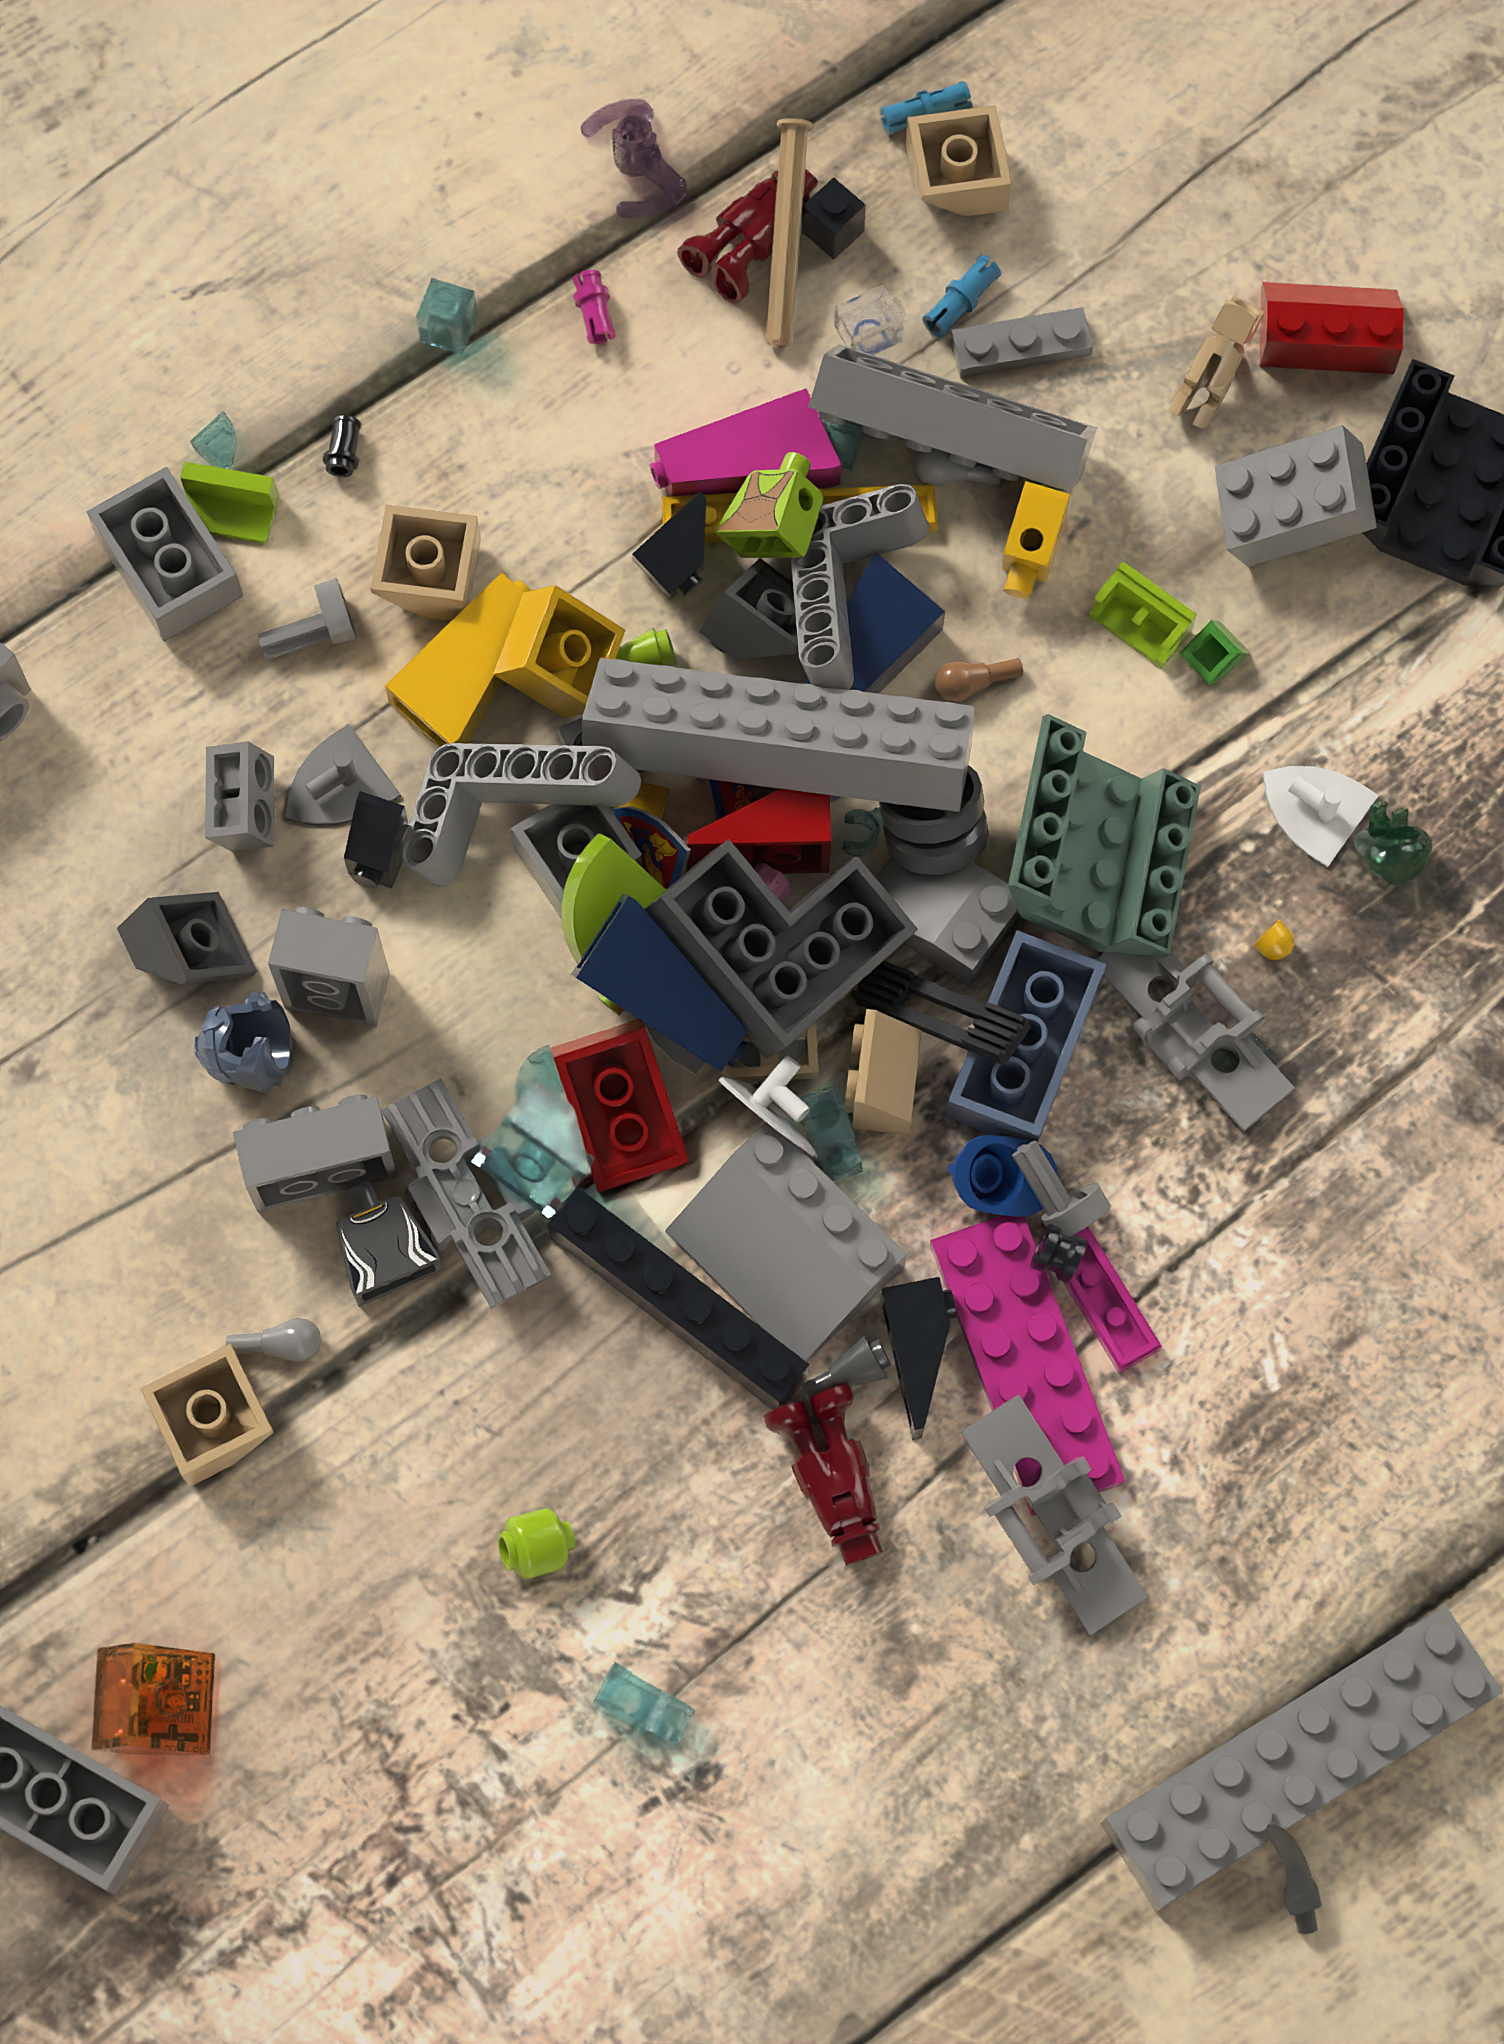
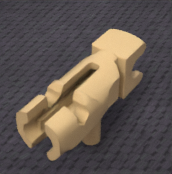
(1218, 359)

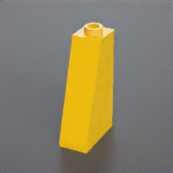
(452, 677)

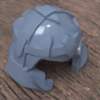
(246, 1043)

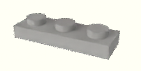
(1021, 342)

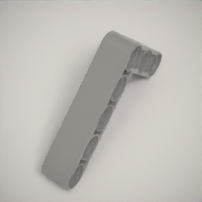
(845, 534)
(468, 774)

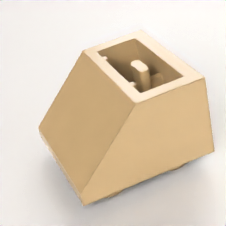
(886, 1079)

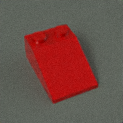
(782, 829)
(620, 1104)

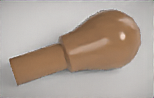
(961, 680)

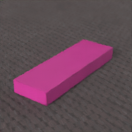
(1110, 1308)

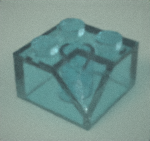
(537, 1149)

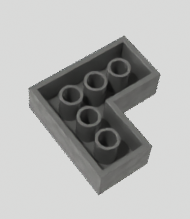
(773, 963)

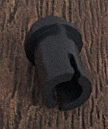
(341, 457)

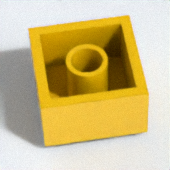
(556, 649)

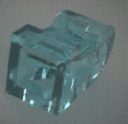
(831, 1134)
(643, 1706)

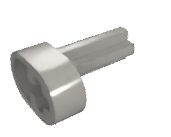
(331, 624)
(1066, 1211)

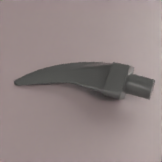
(1301, 1890)

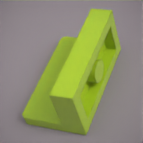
(231, 501)

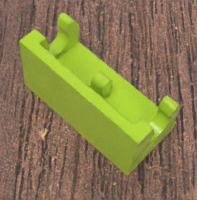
(1142, 615)

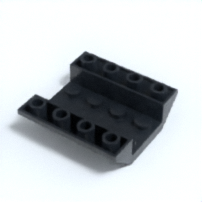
(1440, 481)

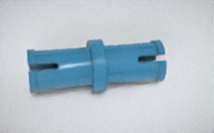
(925, 103)
(961, 296)

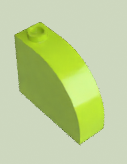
(594, 889)

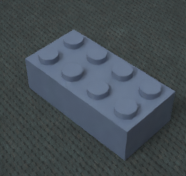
(1055, 996)

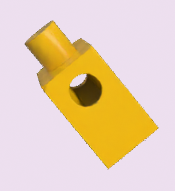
(1038, 526)

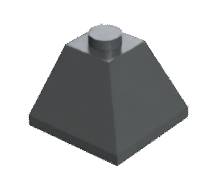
(755, 616)
(186, 939)

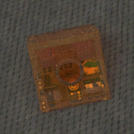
(153, 1700)

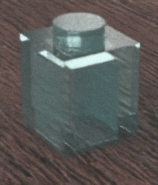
(447, 316)

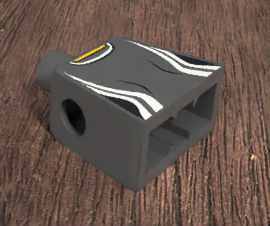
(383, 1245)

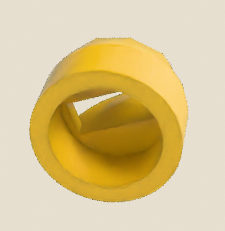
(1276, 941)

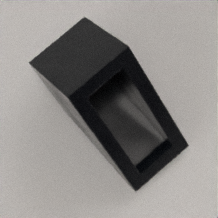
(676, 550)
(375, 841)

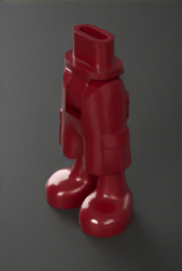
(745, 222)
(835, 1478)

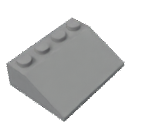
(786, 1243)

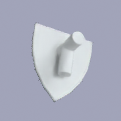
(1316, 807)
(775, 1090)

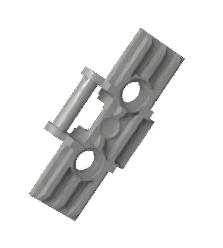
(1187, 1039)
(454, 1201)
(1065, 1506)

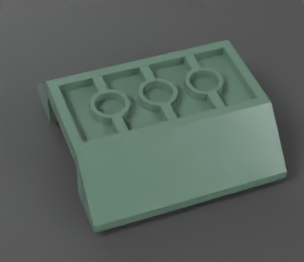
(1101, 847)

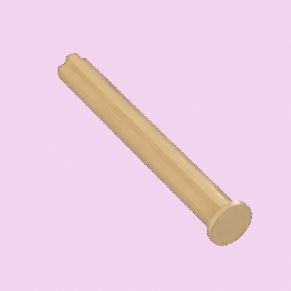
(787, 230)

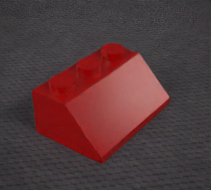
(1331, 328)

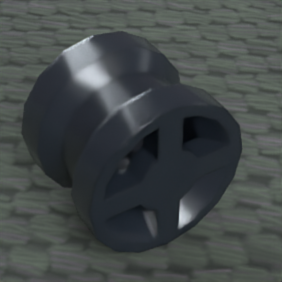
(1058, 1253)

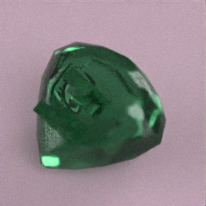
(1393, 850)

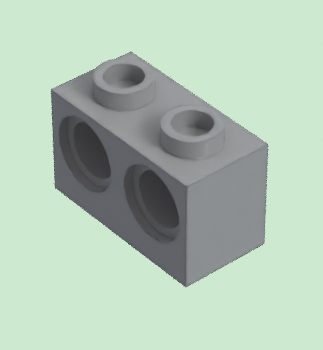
(239, 796)

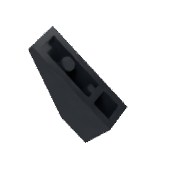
(917, 1328)

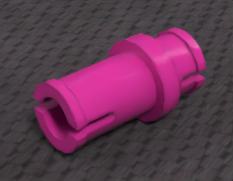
(593, 299)

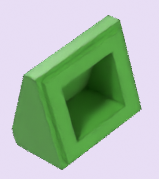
(1214, 652)

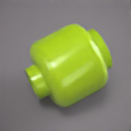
(535, 1543)

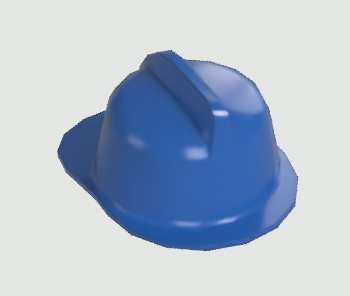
(991, 1178)

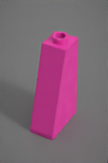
(728, 450)

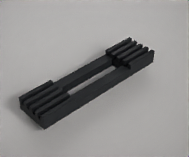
(995, 1029)

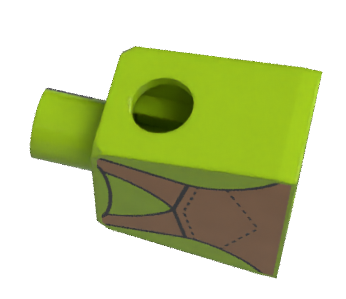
(773, 512)

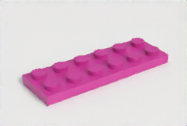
(1023, 1343)

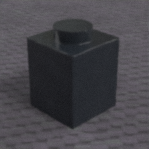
(833, 218)

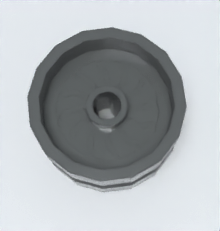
(937, 839)

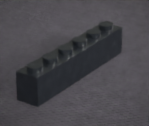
(678, 1300)

